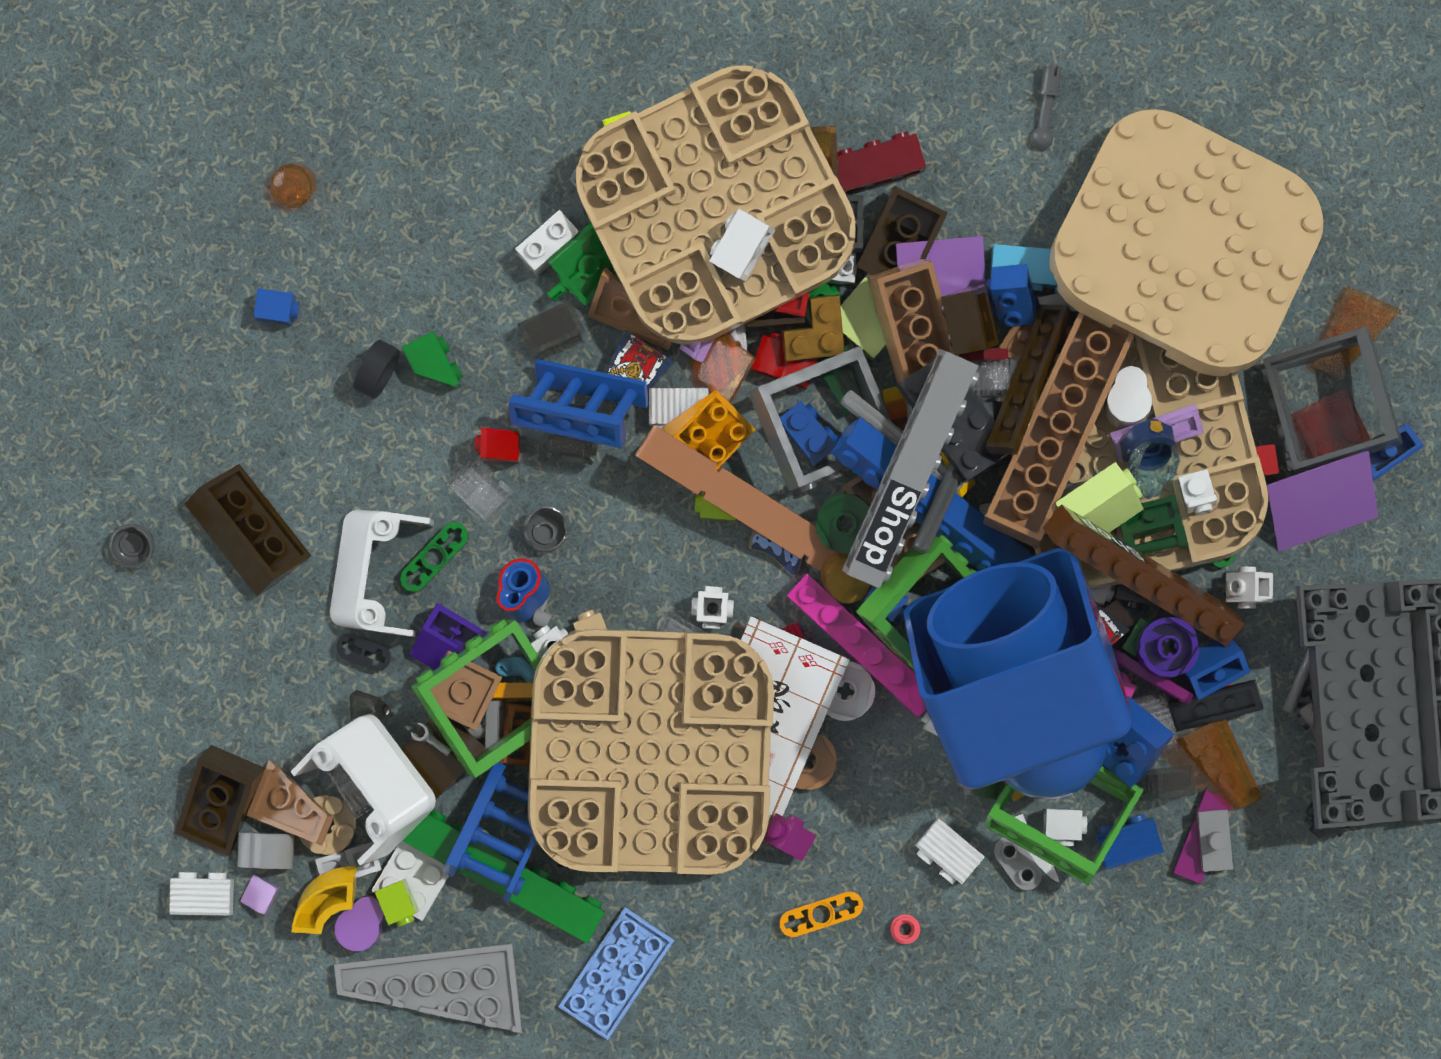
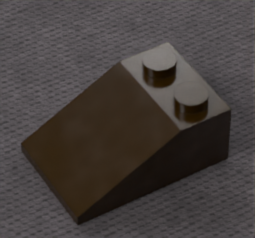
(900, 220)
(433, 765)
(219, 799)

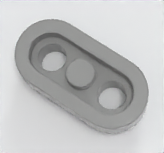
(1017, 864)

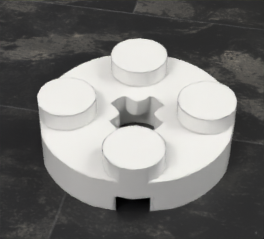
(863, 695)

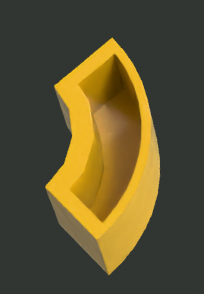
(324, 897)

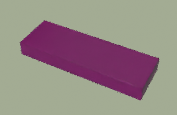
(1160, 682)
(1189, 859)

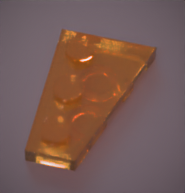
(1352, 313)
(1222, 762)

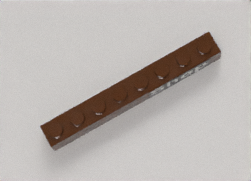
(1143, 575)

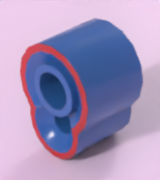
(521, 589)

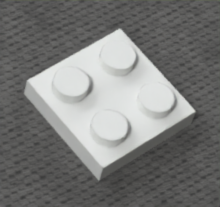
(422, 873)

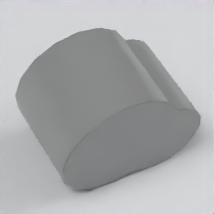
(265, 850)

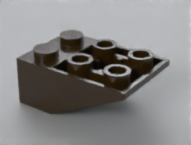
(969, 319)

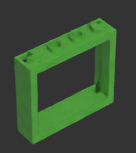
(902, 579)
(450, 665)
(1053, 851)

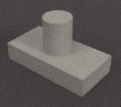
(492, 727)
(1214, 840)

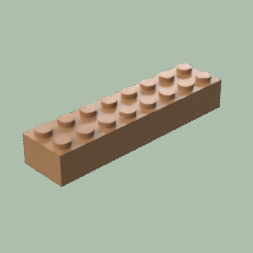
(1058, 429)

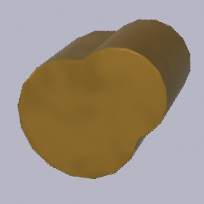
(838, 583)

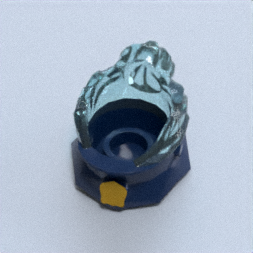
(1151, 455)

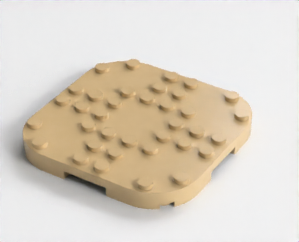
(675, 174)
(1187, 242)
(1223, 449)
(650, 751)

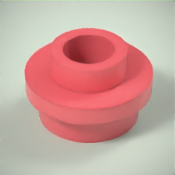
(897, 922)

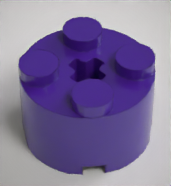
(1184, 647)

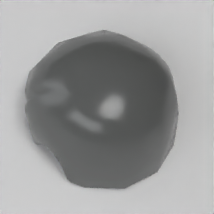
(545, 529)
(132, 546)

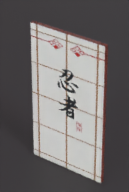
(804, 688)

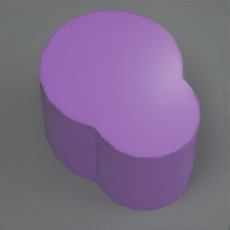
(361, 925)

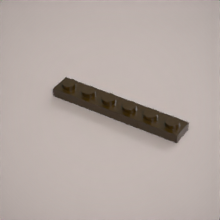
(1028, 379)

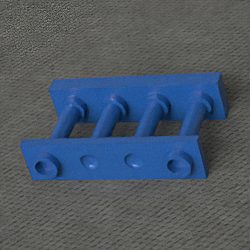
(576, 422)
(473, 833)

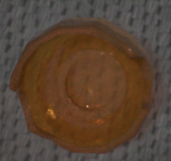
(293, 185)

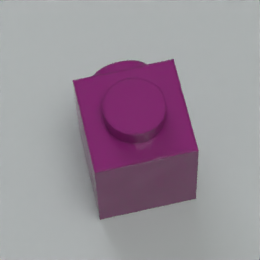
(789, 836)

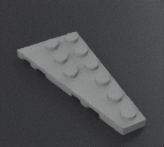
(454, 984)

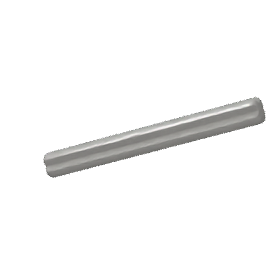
(862, 409)

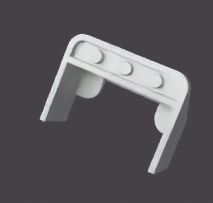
(348, 602)
(382, 775)

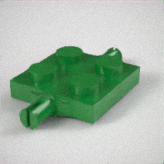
(579, 266)

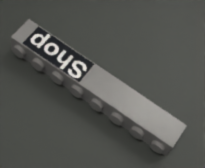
(910, 469)

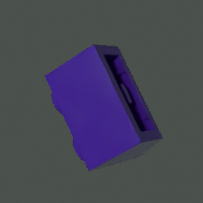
(443, 633)

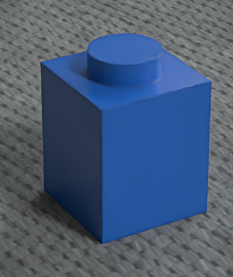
(276, 307)

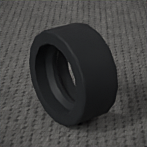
(376, 369)

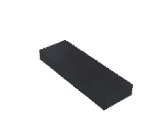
(1219, 705)

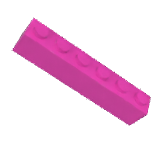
(858, 642)

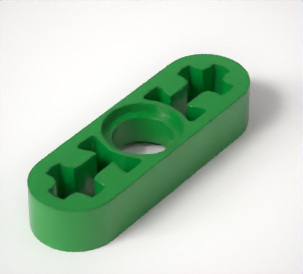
(424, 578)

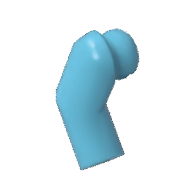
(515, 667)

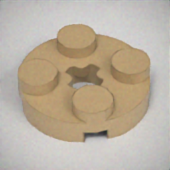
(342, 831)

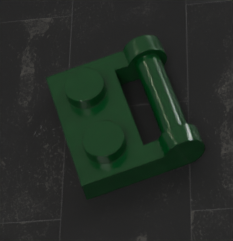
(1156, 517)

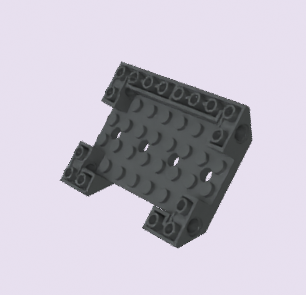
(1398, 700)

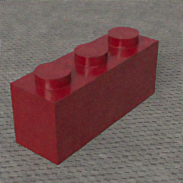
(880, 162)

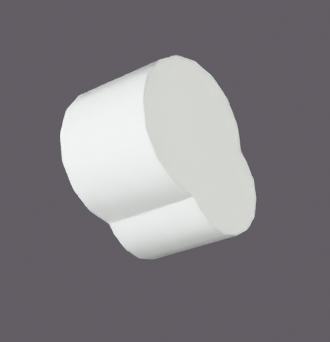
(1128, 399)

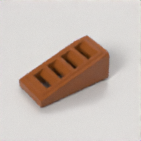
(507, 722)

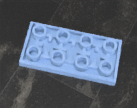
(616, 973)

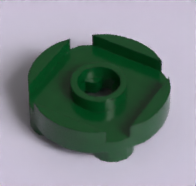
(830, 517)

